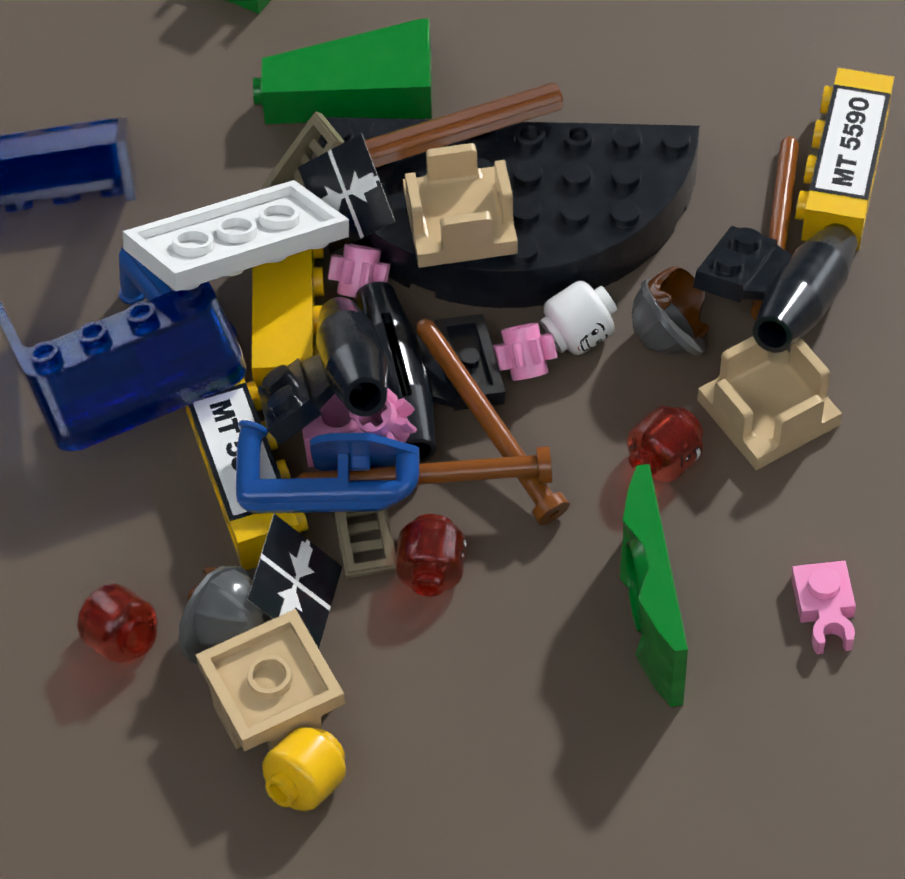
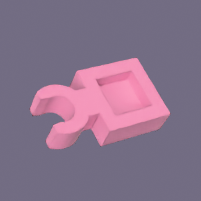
(825, 596)

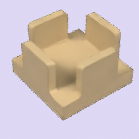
(460, 208)
(770, 400)
(269, 682)

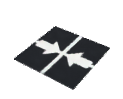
(351, 186)
(293, 577)

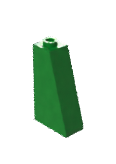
(351, 77)

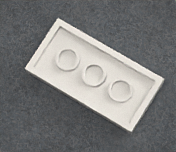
(235, 235)

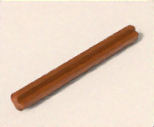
(465, 124)

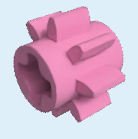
(357, 268)
(525, 351)
(389, 421)

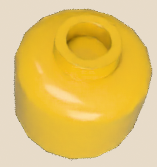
(304, 768)

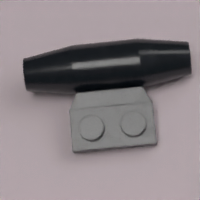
(792, 286)
(345, 363)
(414, 370)

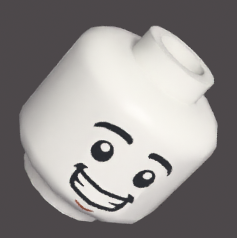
(579, 317)

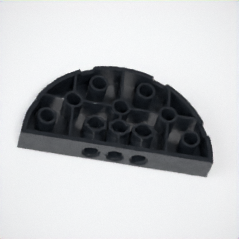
(584, 206)

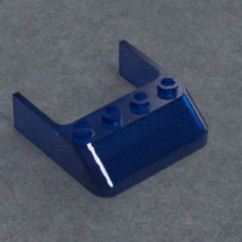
(67, 162)
(129, 366)

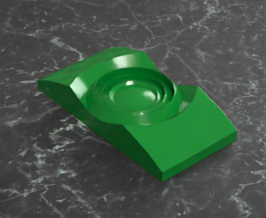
(652, 590)

